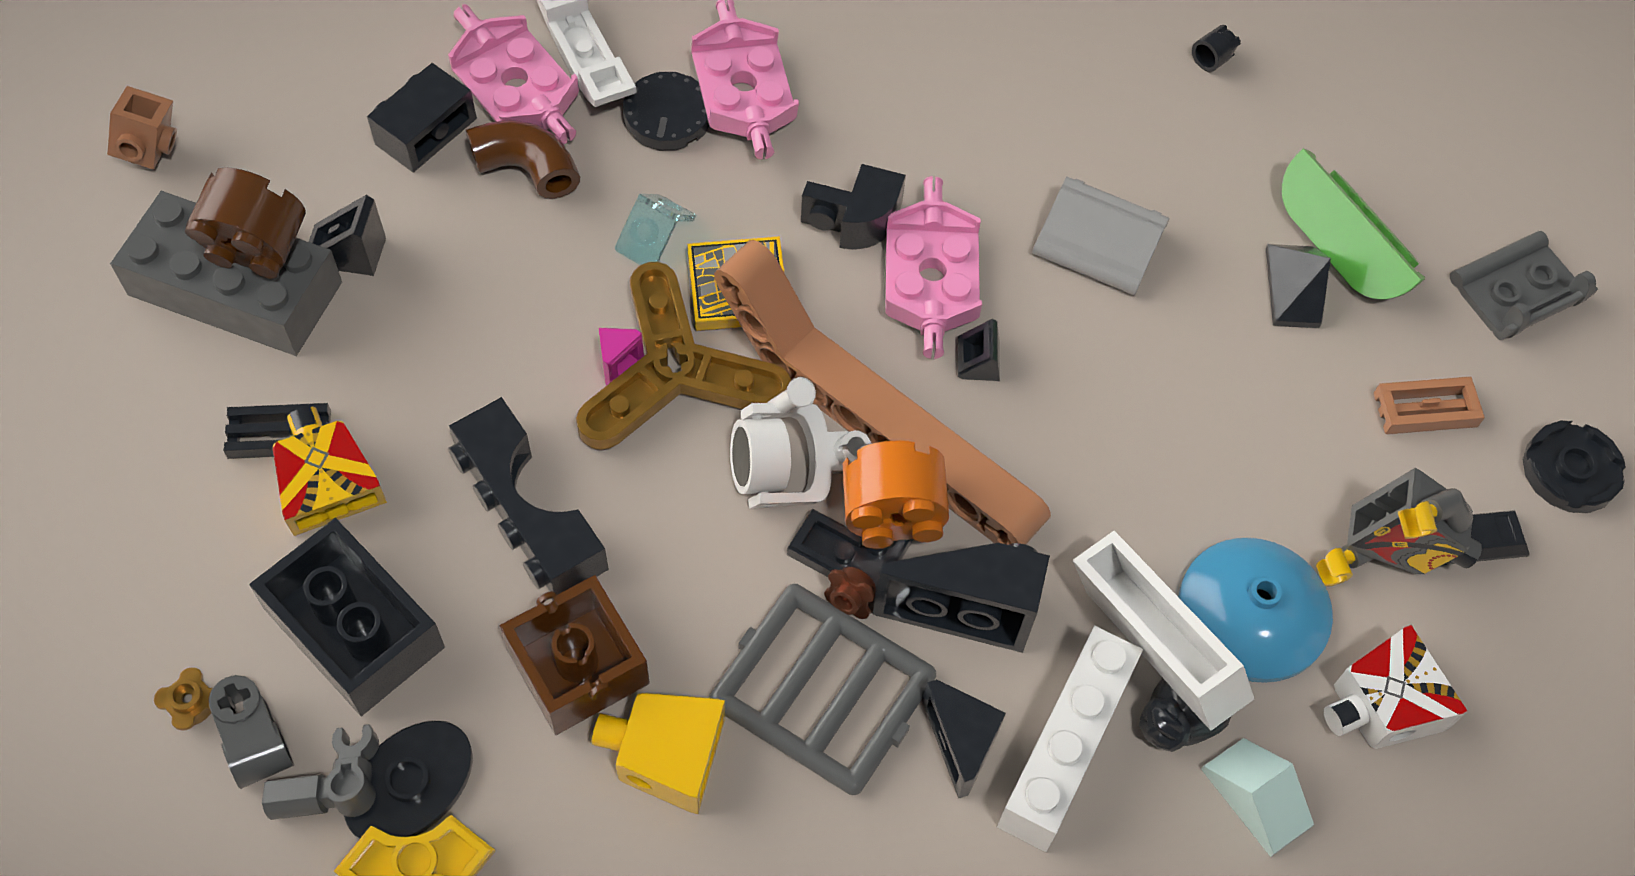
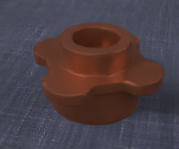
(851, 591)

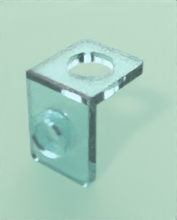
(650, 227)

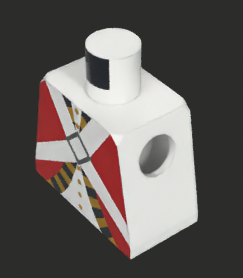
(1394, 694)

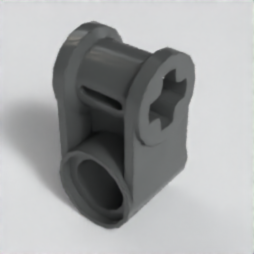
(249, 738)

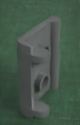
(1521, 285)

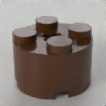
(245, 222)

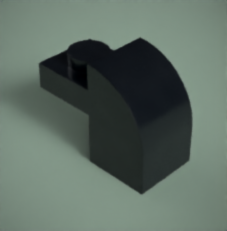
(856, 214)

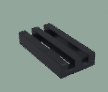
(262, 421)

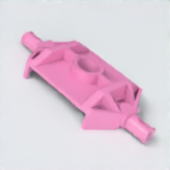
(505, 50)
(748, 54)
(936, 238)

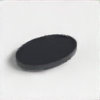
(416, 779)

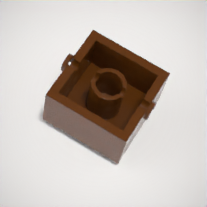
(575, 654)

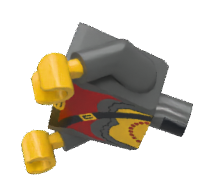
(1406, 525)

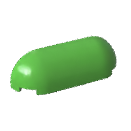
(1347, 230)

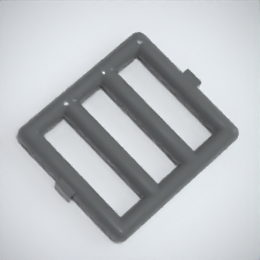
(810, 752)

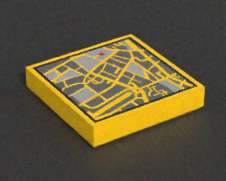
(704, 258)

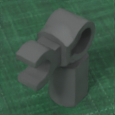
(346, 786)

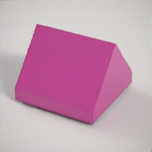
(619, 350)

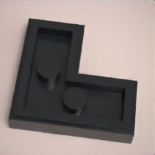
(832, 546)

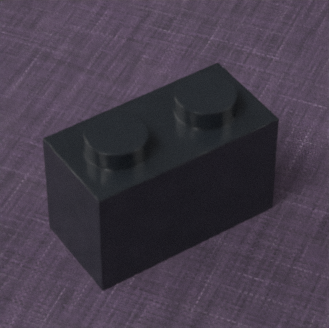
(422, 117)

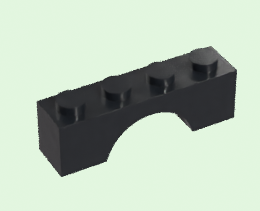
(557, 544)

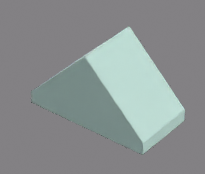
(1262, 793)

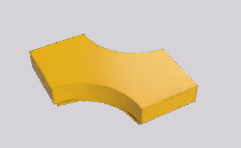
(444, 851)

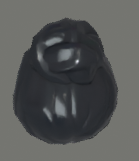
(1171, 722)

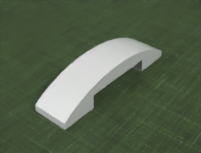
(585, 51)

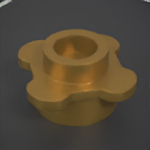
(171, 699)

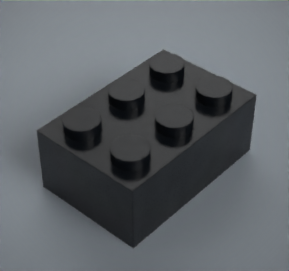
(348, 616)

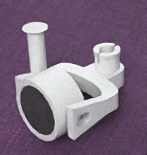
(763, 451)

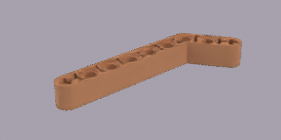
(866, 402)

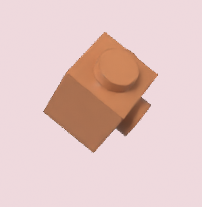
(141, 128)

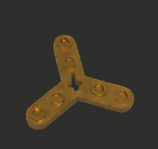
(650, 381)

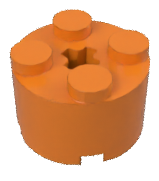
(895, 494)

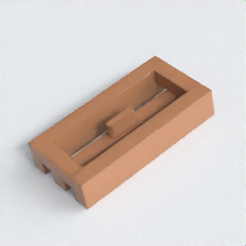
(1430, 413)

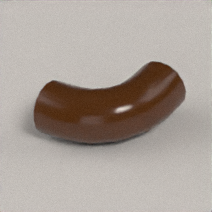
(528, 147)

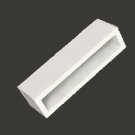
(1165, 629)
(1069, 739)

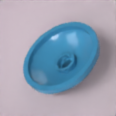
(1267, 636)

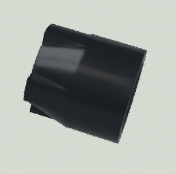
(1215, 48)

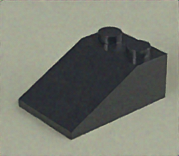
(969, 592)

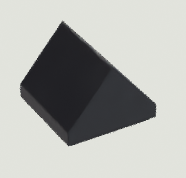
(980, 353)

